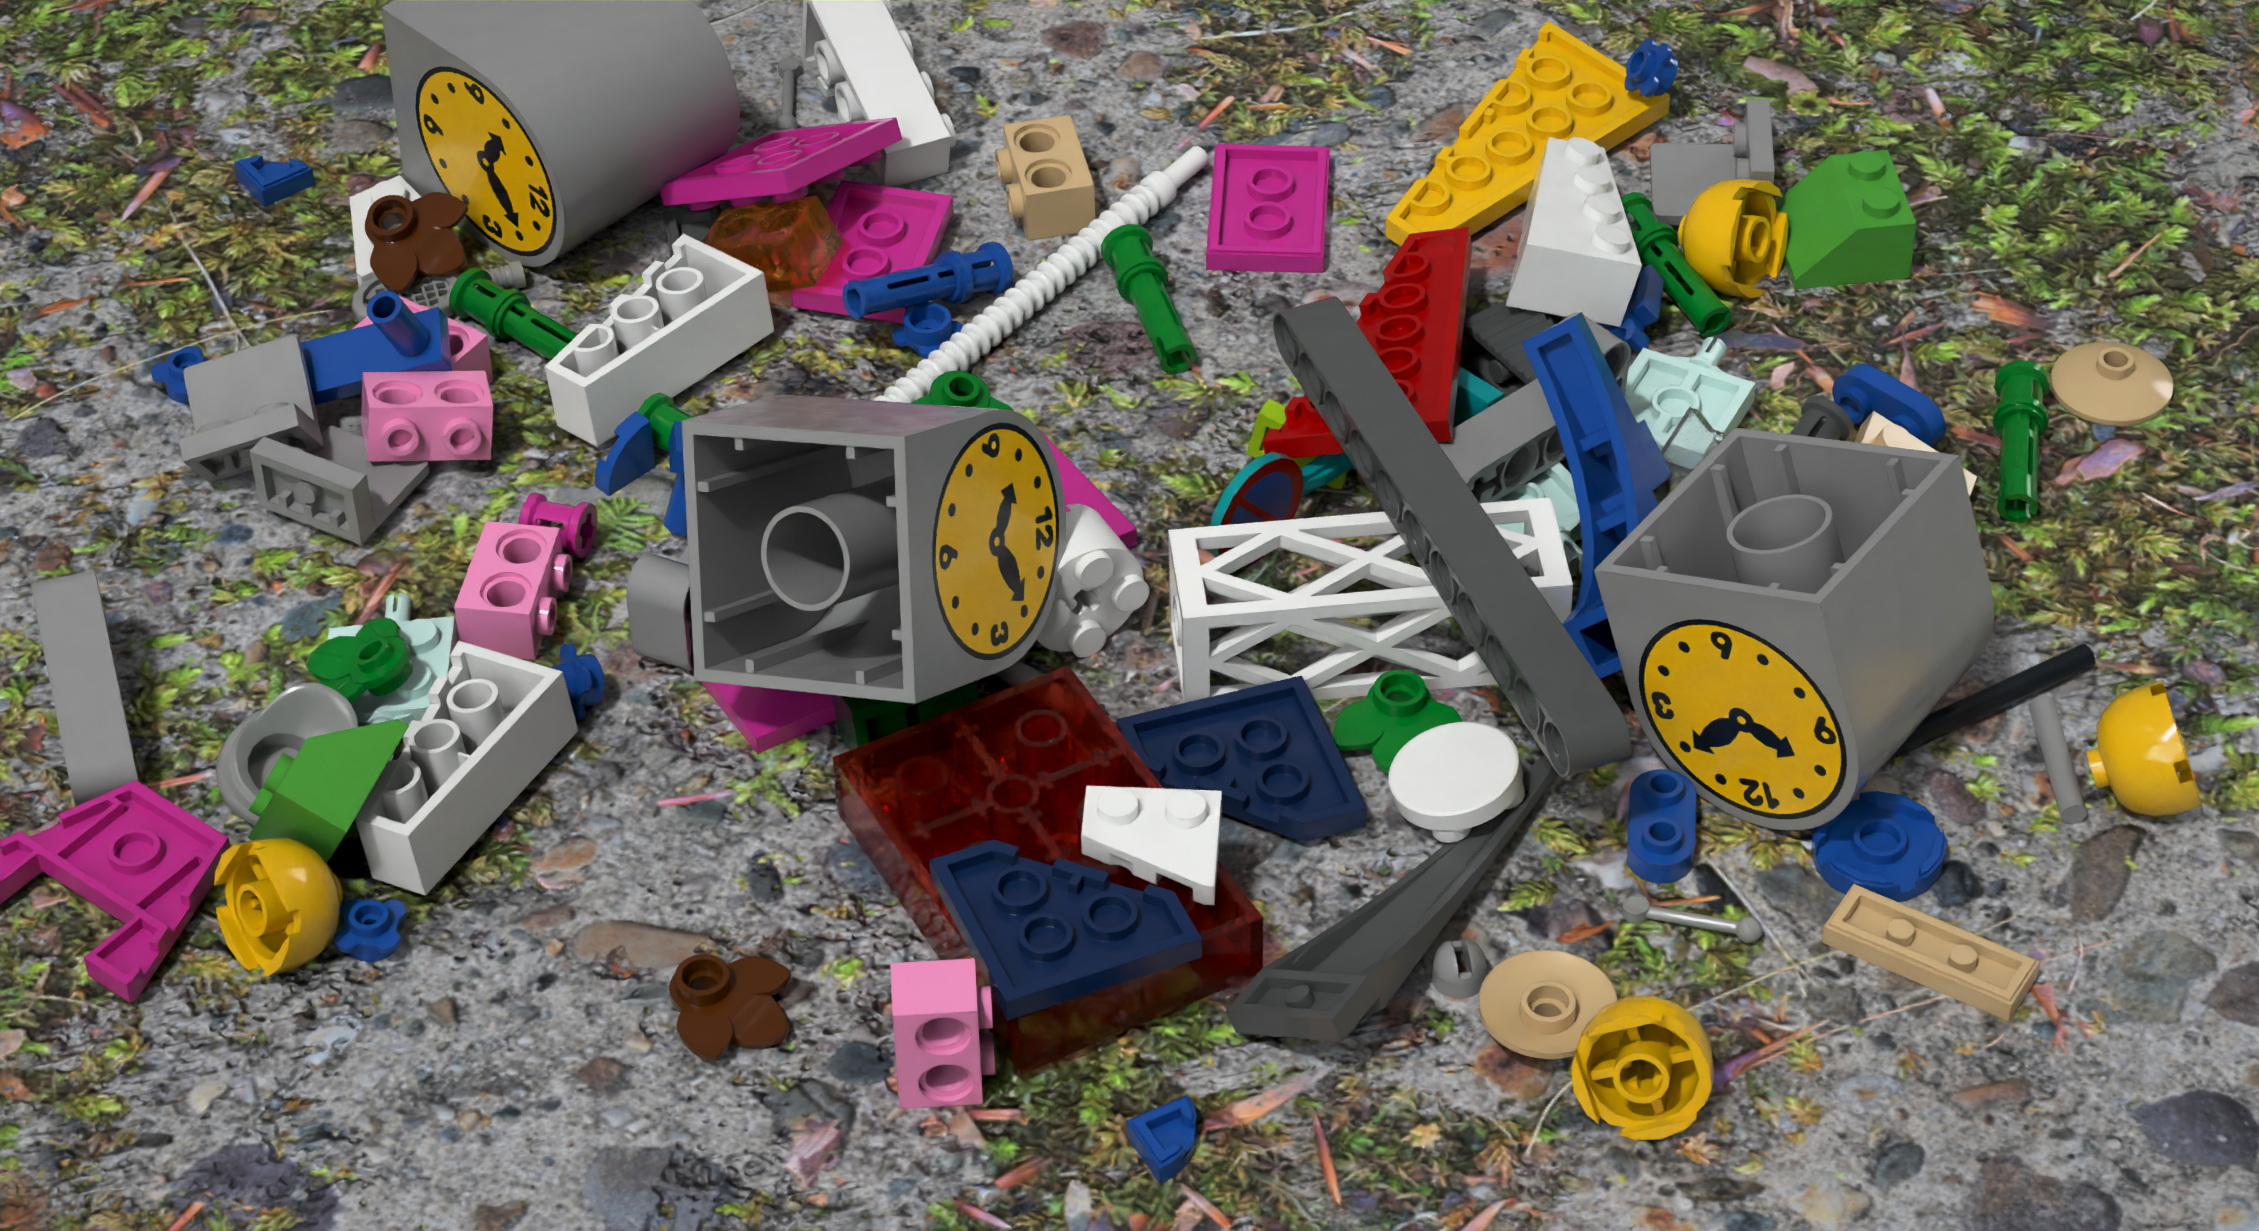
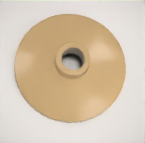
(2111, 384)
(1543, 1002)

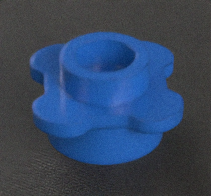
(1651, 69)
(925, 328)
(172, 371)
(582, 678)
(370, 929)

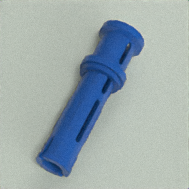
(949, 278)

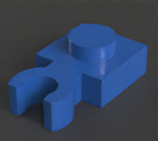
(1641, 310)

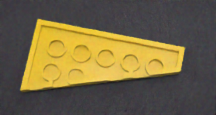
(1554, 92)

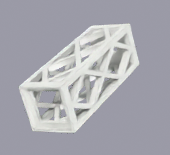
(1317, 609)

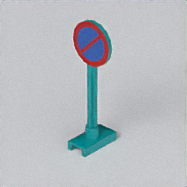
(1275, 484)

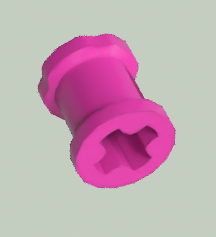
(578, 521)

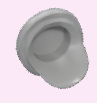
(278, 728)

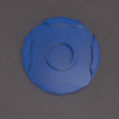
(1881, 846)

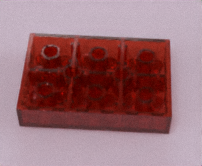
(1019, 776)

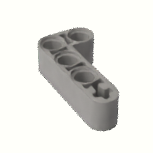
(1518, 434)
(661, 609)
(84, 684)

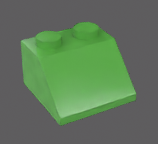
(1848, 223)
(324, 786)

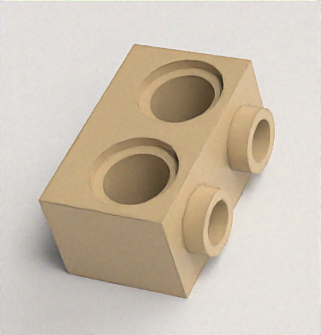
(1046, 177)

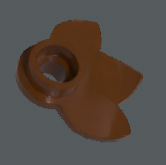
(421, 241)
(728, 1003)

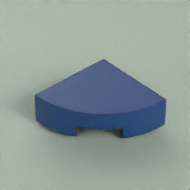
(273, 180)
(629, 456)
(1165, 1137)

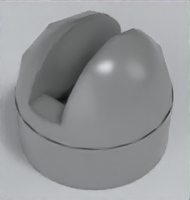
(1445, 968)

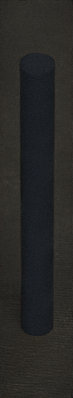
(1998, 696)

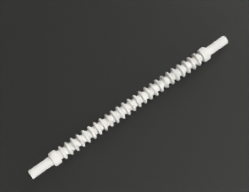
(1050, 278)

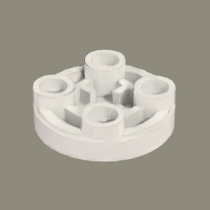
(1456, 778)

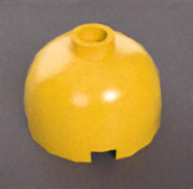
(1735, 235)
(2144, 754)
(278, 903)
(1643, 1067)

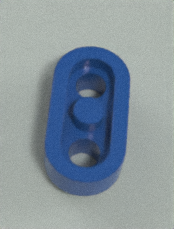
(1870, 389)
(1661, 826)

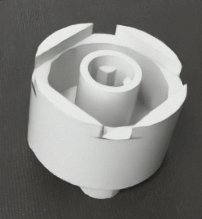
(1096, 587)

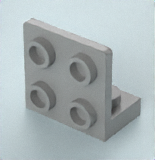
(1687, 169)
(248, 398)
(333, 484)

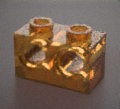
(783, 240)

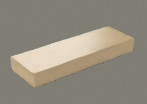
(1931, 952)

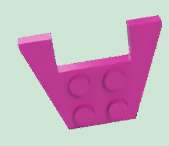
(134, 861)

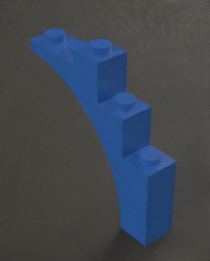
(1610, 464)

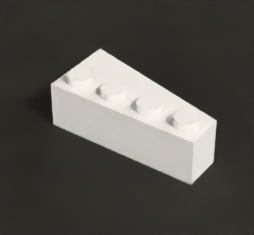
(873, 78)
(1575, 238)
(659, 339)
(463, 764)

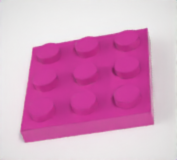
(782, 164)

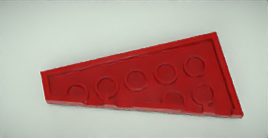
(1415, 331)

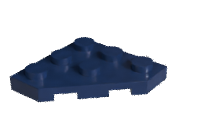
(1260, 750)
(1057, 928)

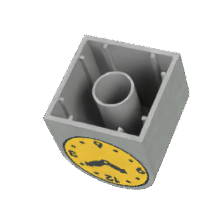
(554, 110)
(868, 544)
(1797, 617)

